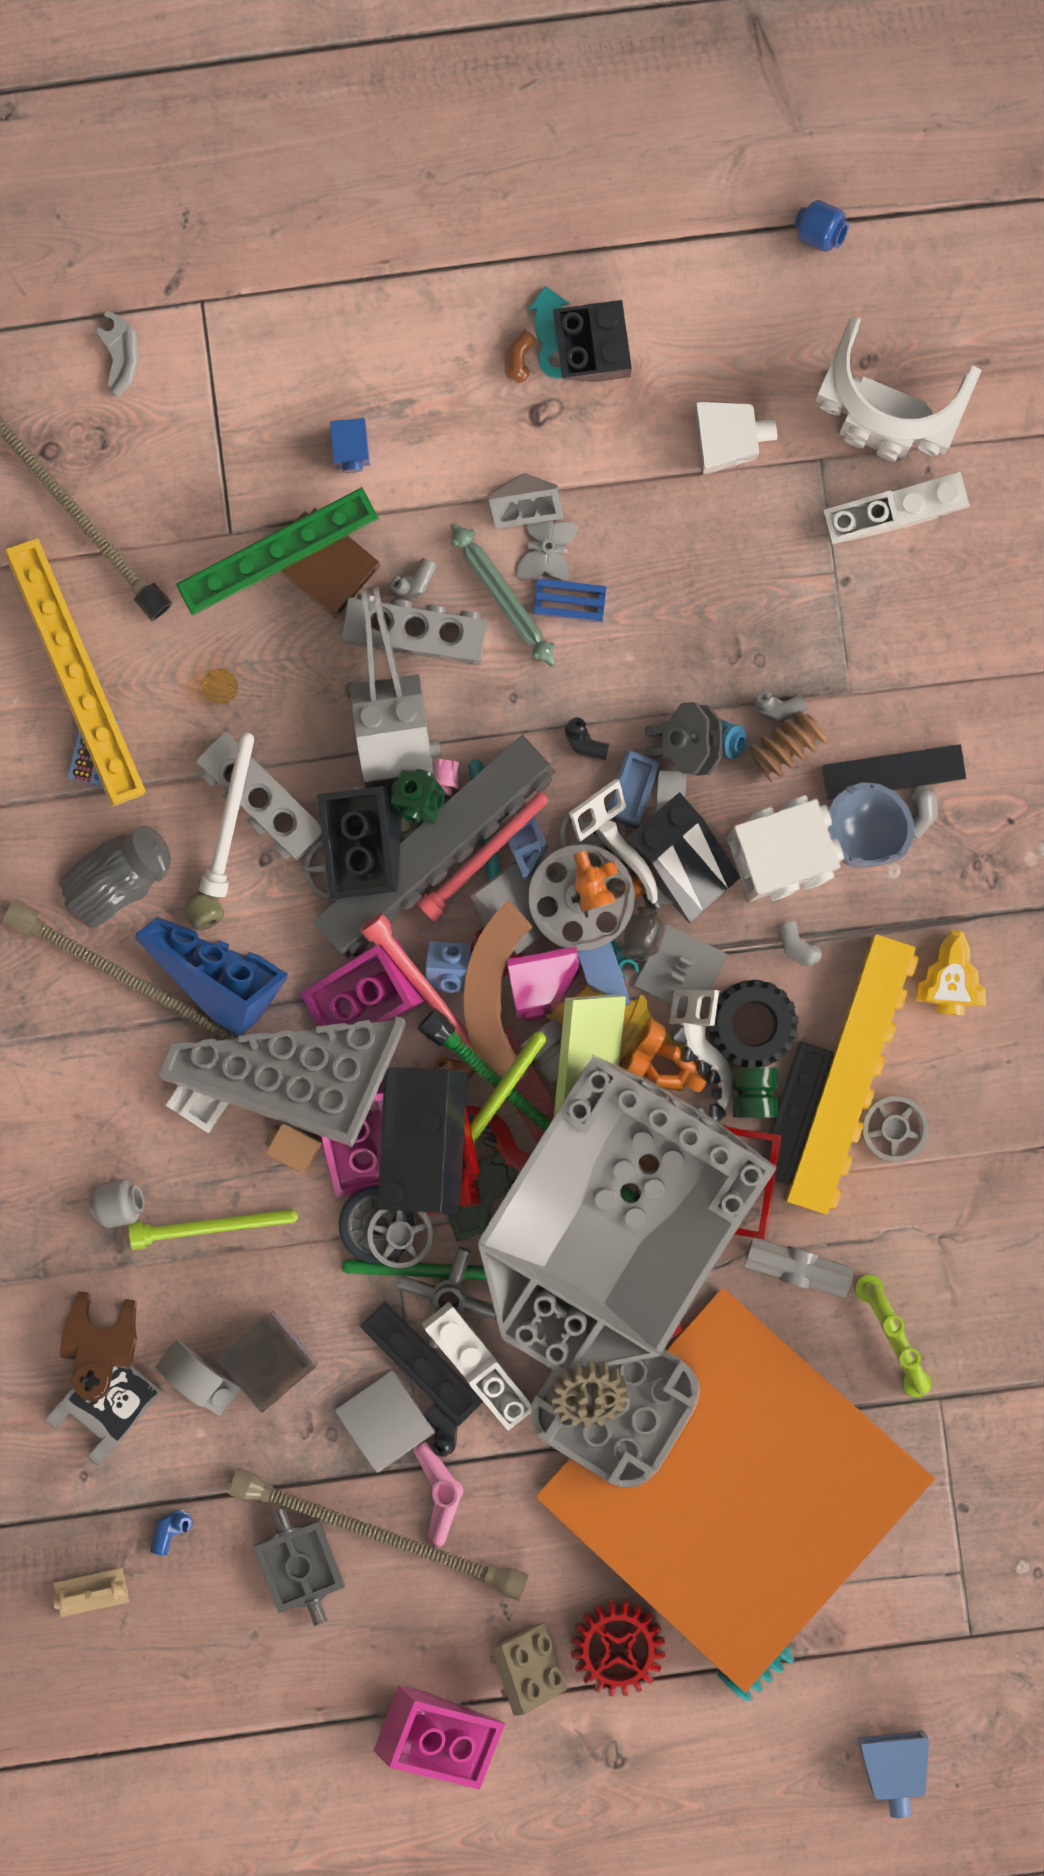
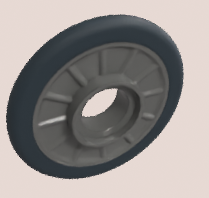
(354, 1221)

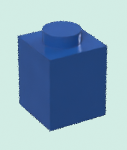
(350, 445)

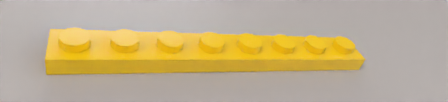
(75, 672)

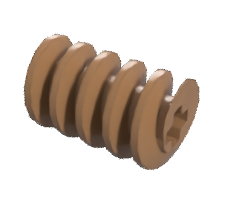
(787, 744)

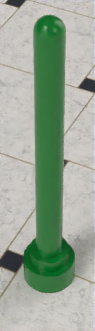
(417, 1270)

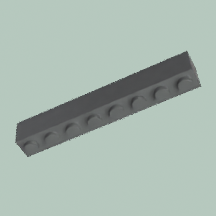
(435, 847)

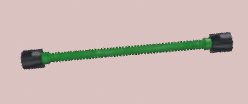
(441, 1032)

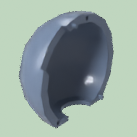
(871, 825)

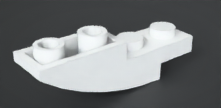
(896, 509)
(478, 1365)

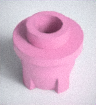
(447, 776)

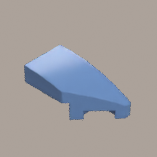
(528, 847)
(603, 971)

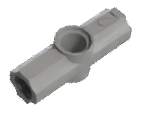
(799, 1267)

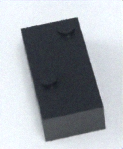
(422, 1140)

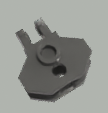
(688, 739)

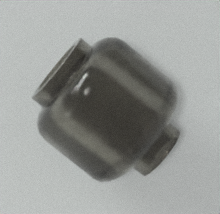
(641, 935)

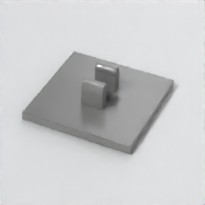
(680, 965)

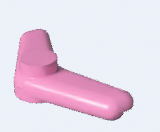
(445, 1493)

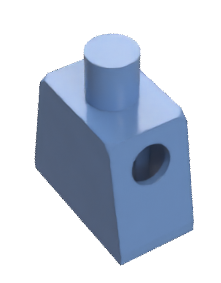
(896, 1768)

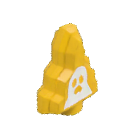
(952, 980)

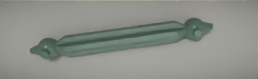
(502, 594)

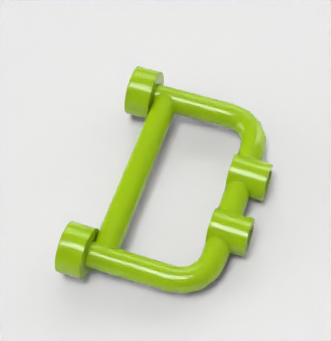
(915, 1380)

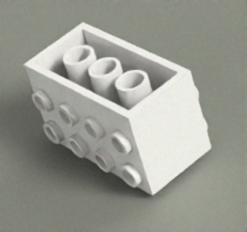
(785, 849)

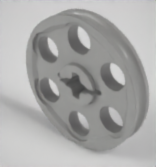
(567, 910)

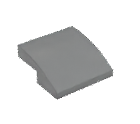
(511, 886)
(384, 1421)

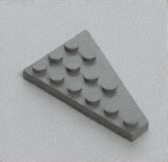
(302, 1078)

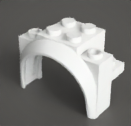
(886, 416)

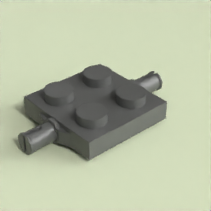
(299, 1566)

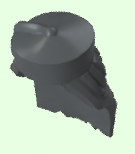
(115, 875)

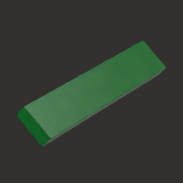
(277, 551)

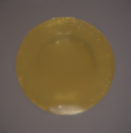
(220, 686)

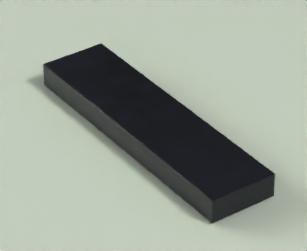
(897, 770)
(798, 1106)
(421, 1363)

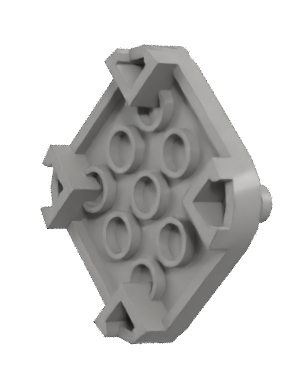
(635, 1444)

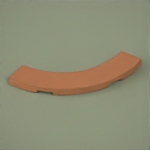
(484, 987)

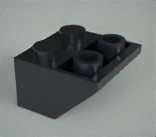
(593, 342)

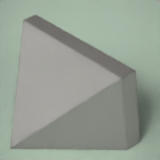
(525, 502)

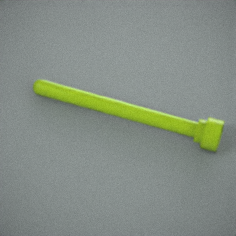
(506, 1084)
(144, 1234)

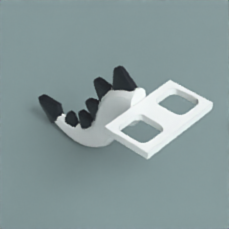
(613, 842)
(692, 1035)

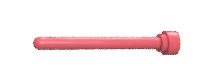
(435, 901)
(379, 931)

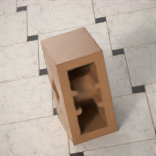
(293, 1147)

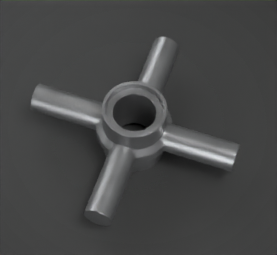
(451, 1284)

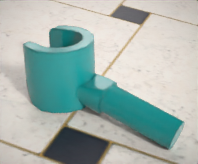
(621, 959)

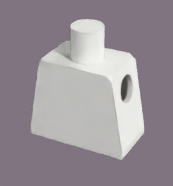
(730, 434)

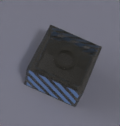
(267, 1361)

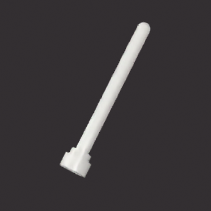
(215, 880)

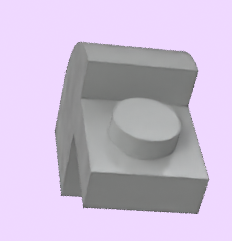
(197, 1378)

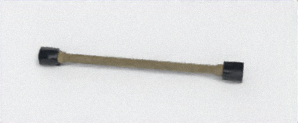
(148, 597)

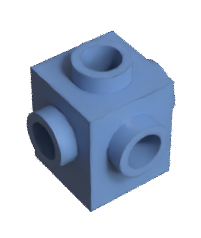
(447, 965)

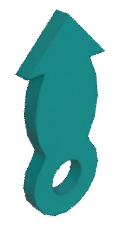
(546, 330)

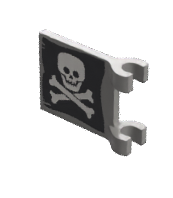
(113, 1415)

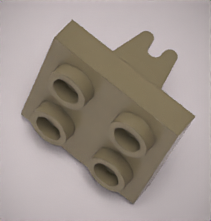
(528, 1669)

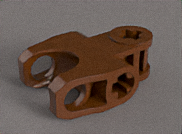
(97, 1348)

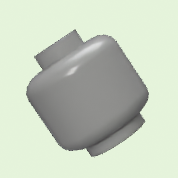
(117, 1203)

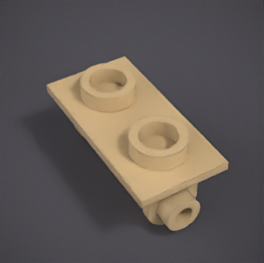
(90, 1592)

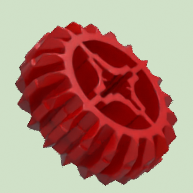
(640, 1670)

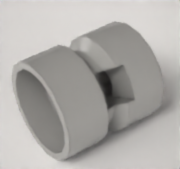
(550, 1051)

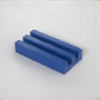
(570, 586)

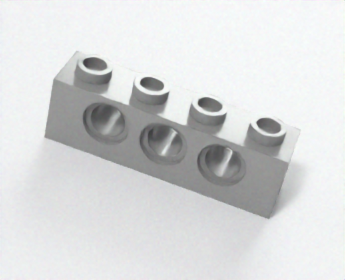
(465, 649)
(305, 830)

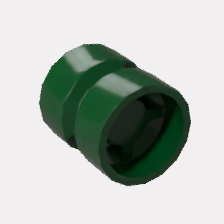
(754, 1092)

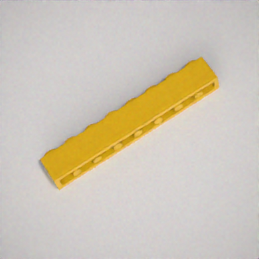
(850, 1074)

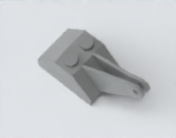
(388, 715)

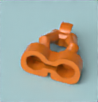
(647, 1044)

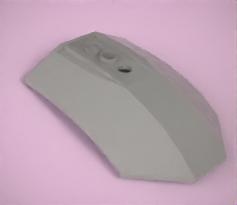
(604, 1276)

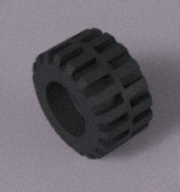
(784, 1024)

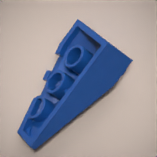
(221, 981)

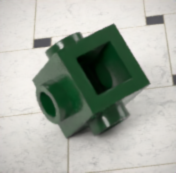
(417, 796)

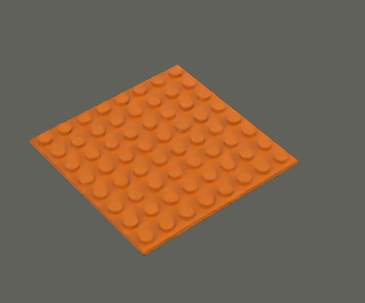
(756, 1503)

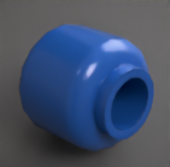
(821, 226)

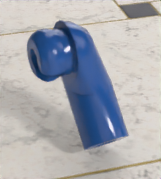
(168, 1527)

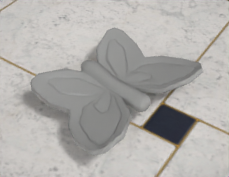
(548, 550)

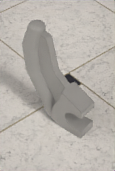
(124, 351)

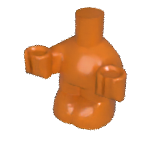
(590, 882)

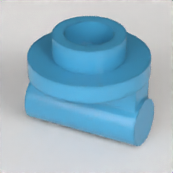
(733, 740)

